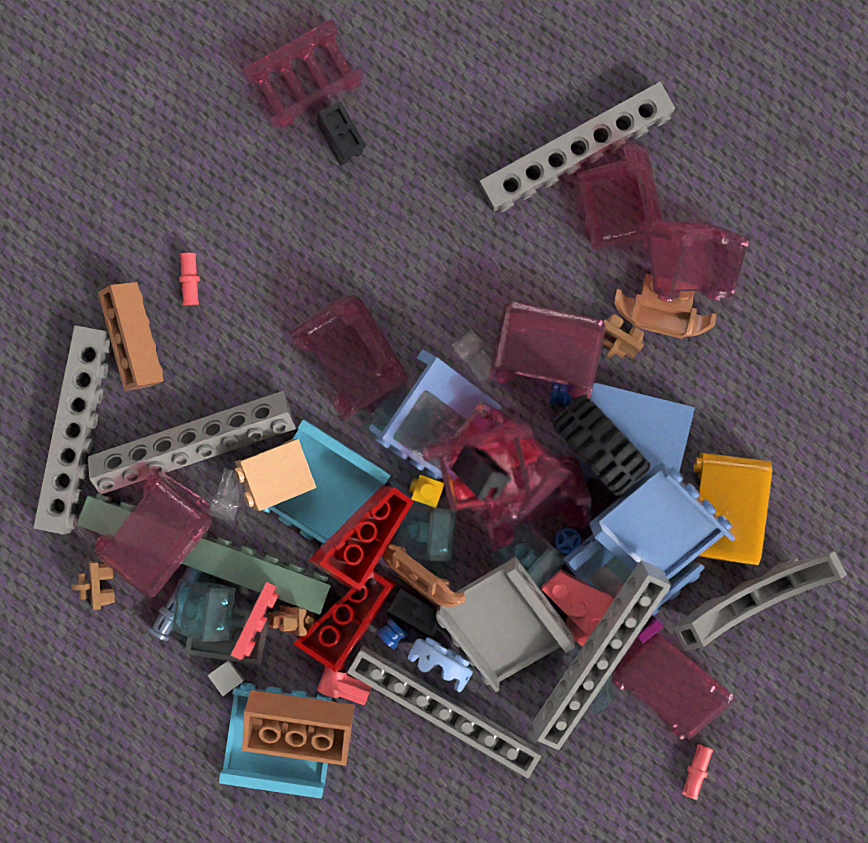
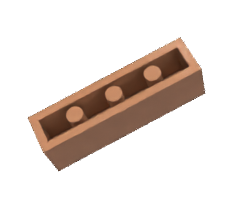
(131, 336)

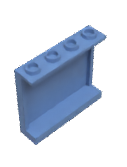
(650, 424)
(660, 523)

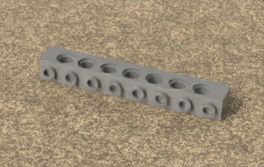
(653, 99)
(191, 442)
(47, 515)
(600, 654)
(445, 711)

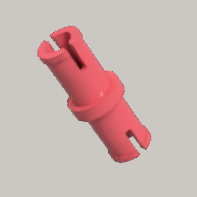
(189, 279)
(697, 771)

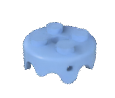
(432, 653)

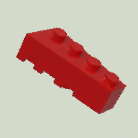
(363, 538)
(343, 626)

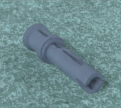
(165, 619)

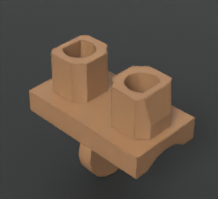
(620, 342)
(98, 596)
(292, 620)

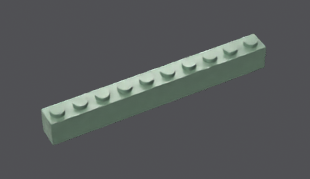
(223, 559)

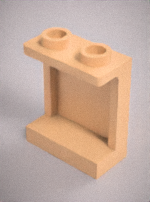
(274, 475)

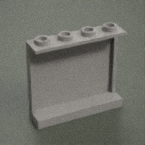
(505, 623)

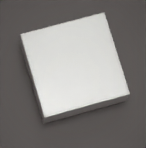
(226, 677)

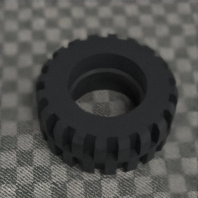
(601, 444)

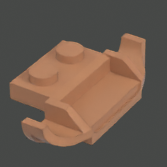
(663, 317)
(421, 579)

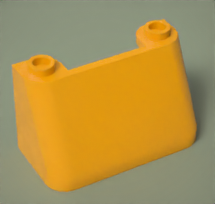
(741, 493)

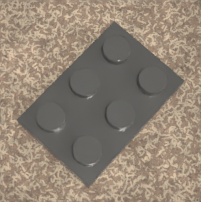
(224, 649)

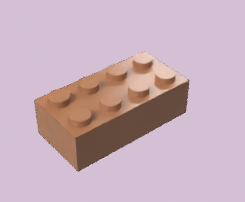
(297, 727)

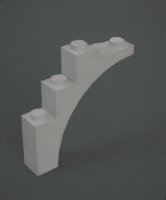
(755, 595)

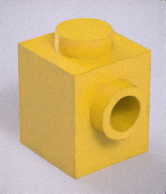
(426, 490)

